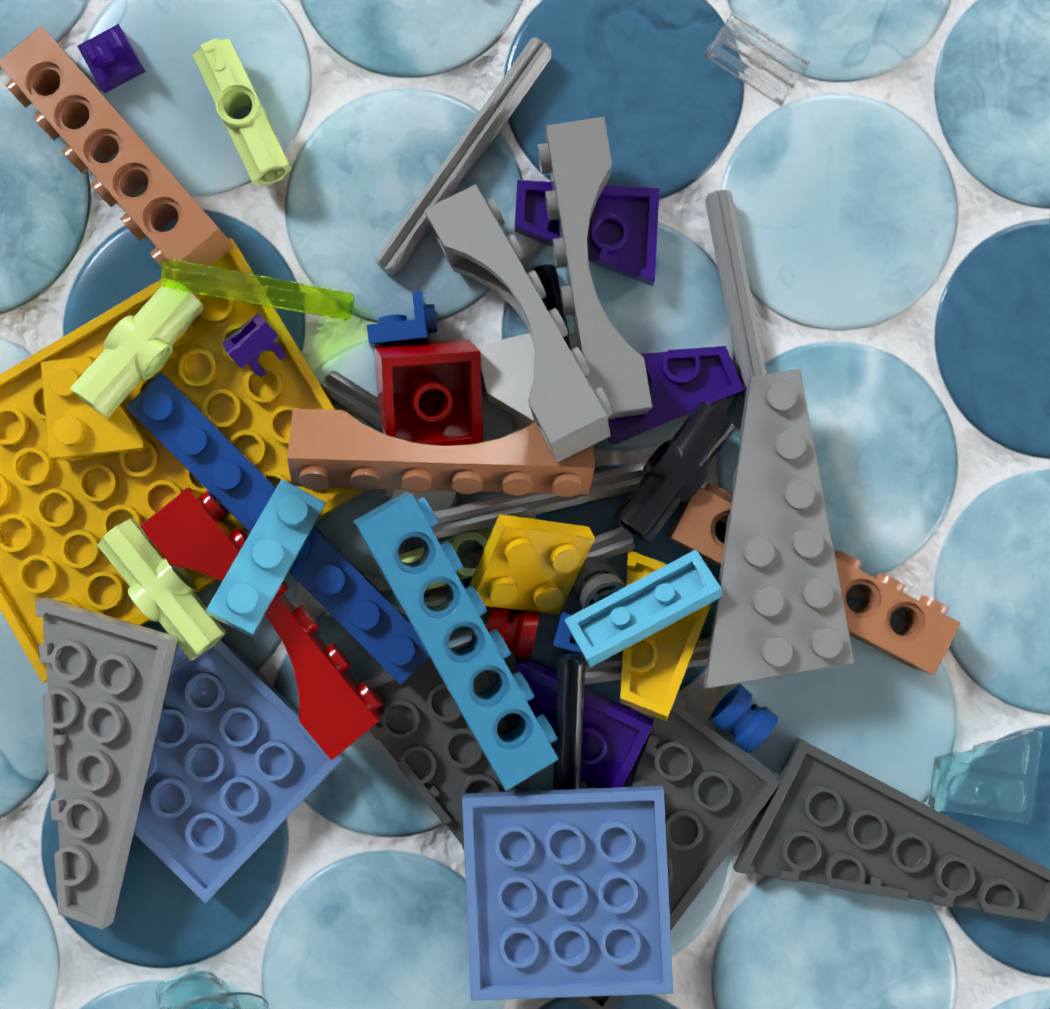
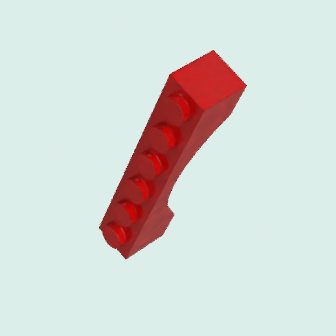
(330, 700)

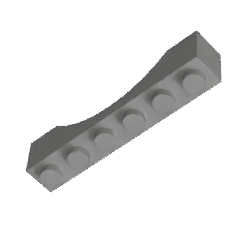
(579, 170)
(560, 398)

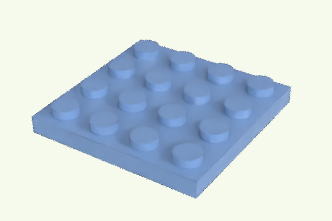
(223, 768)
(567, 893)

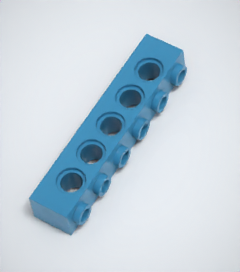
(512, 754)

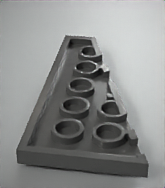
(434, 742)
(708, 802)
(869, 838)

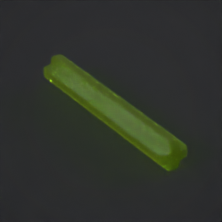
(255, 289)

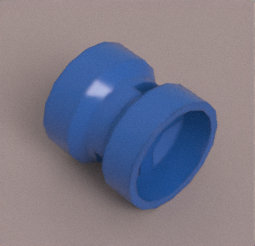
(747, 721)

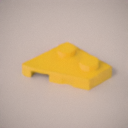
(75, 427)

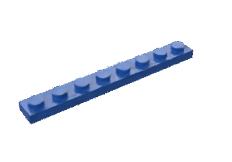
(245, 493)

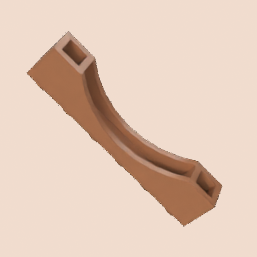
(341, 452)

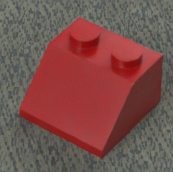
(430, 392)

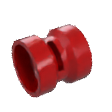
(516, 629)

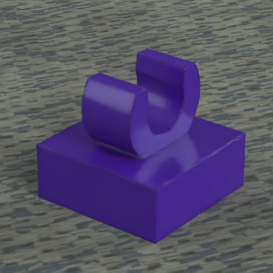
(111, 58)
(250, 341)

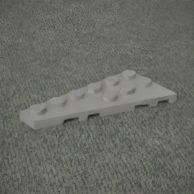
(778, 559)
(100, 735)

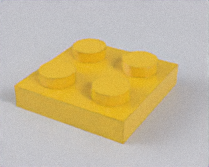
(531, 563)

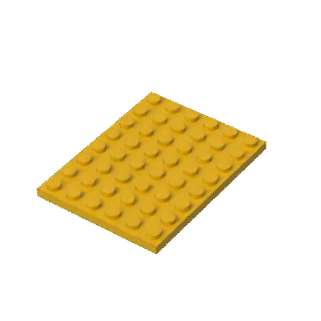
(64, 507)

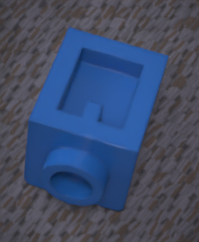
(399, 330)

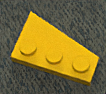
(659, 662)

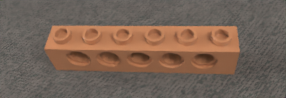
(40, 68)
(927, 628)

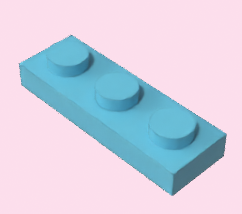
(265, 558)
(643, 608)

